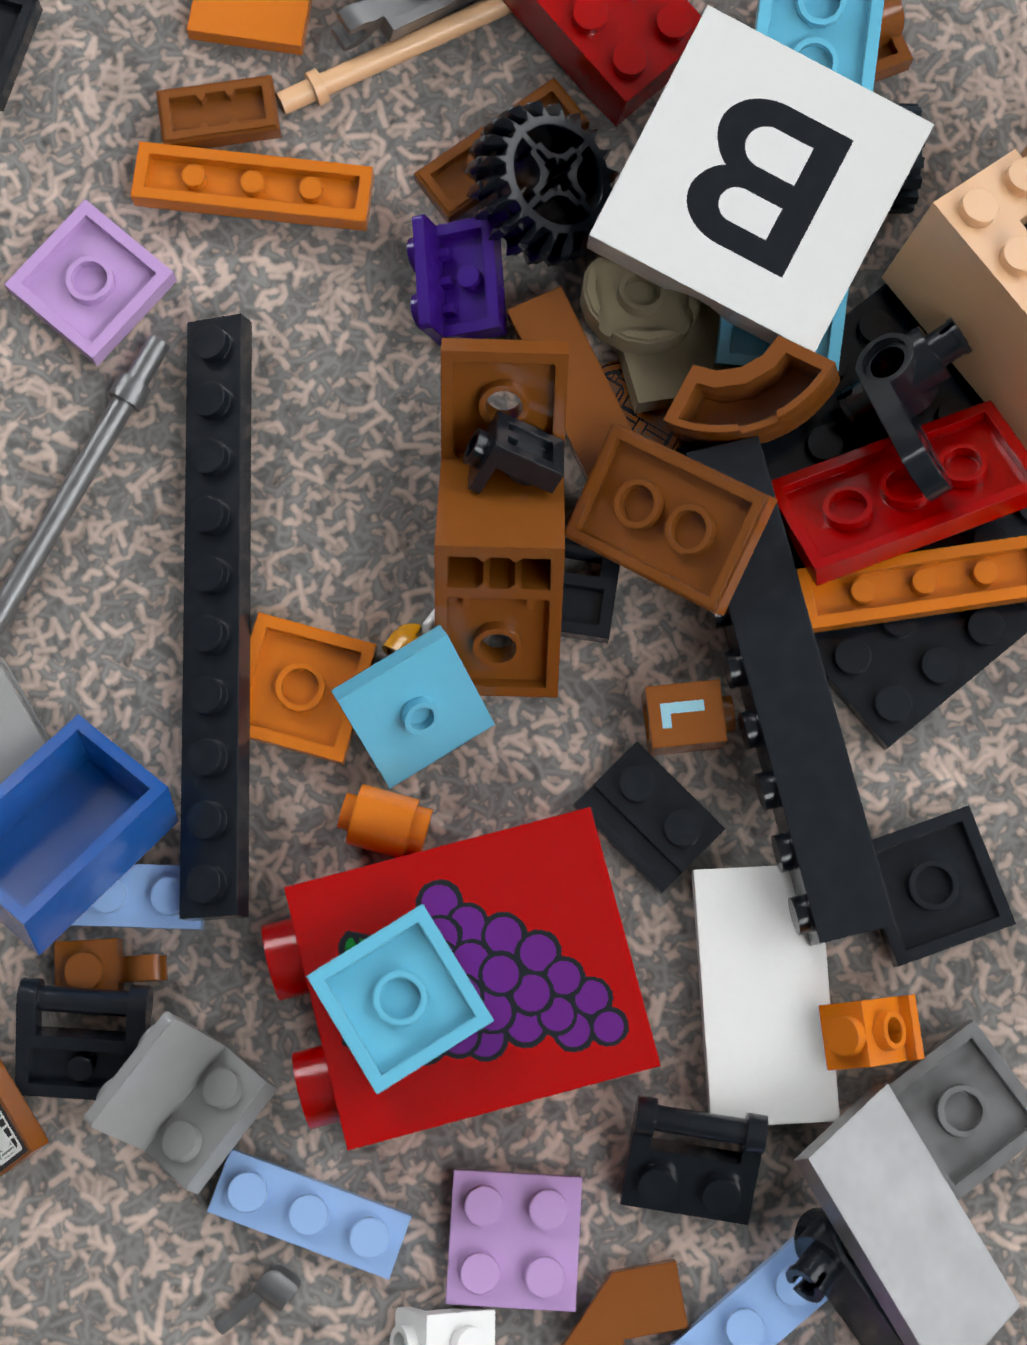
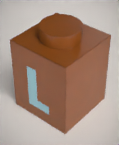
(687, 717)

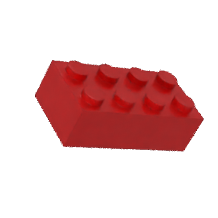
(612, 47)

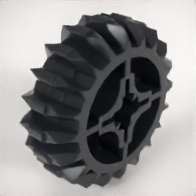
(540, 182)

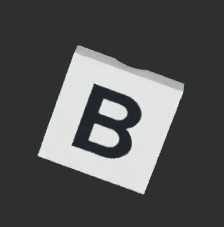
(758, 182)

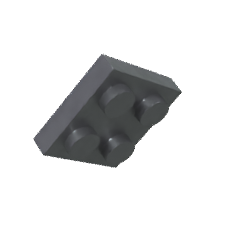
(964, 1106)

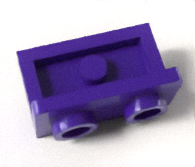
(457, 279)

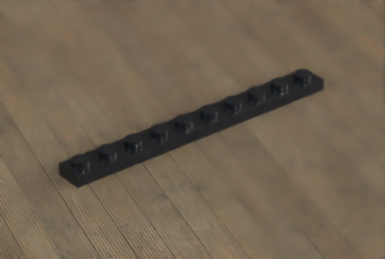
(216, 622)

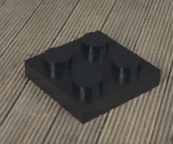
(939, 887)

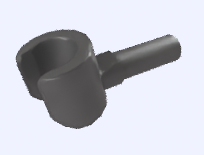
(274, 1286)

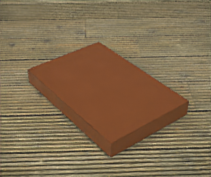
(669, 518)

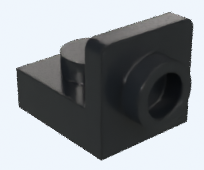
(518, 450)

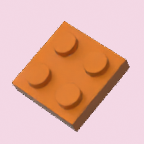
(292, 686)

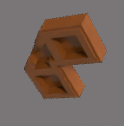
(632, 1305)

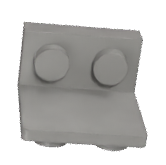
(181, 1100)

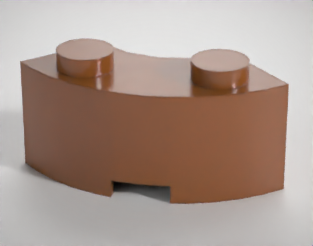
(753, 400)

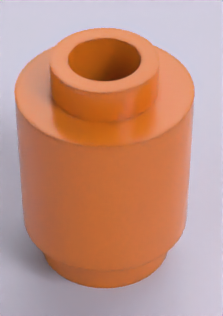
(384, 821)

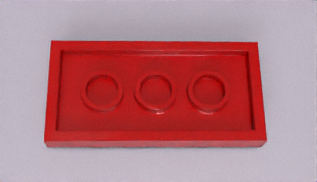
(871, 510)

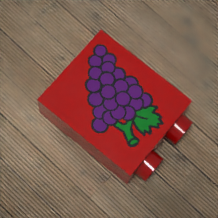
(537, 940)

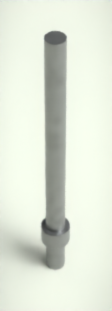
(127, 394)

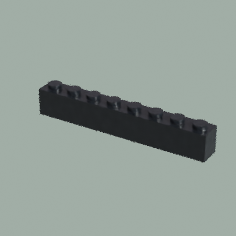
(796, 730)

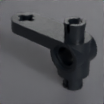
(899, 381)
(833, 1273)

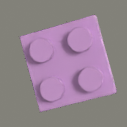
(91, 282)
(514, 1240)

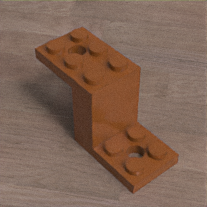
(502, 548)

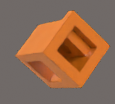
(871, 1032)

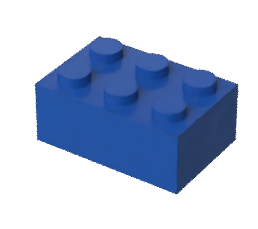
(73, 829)

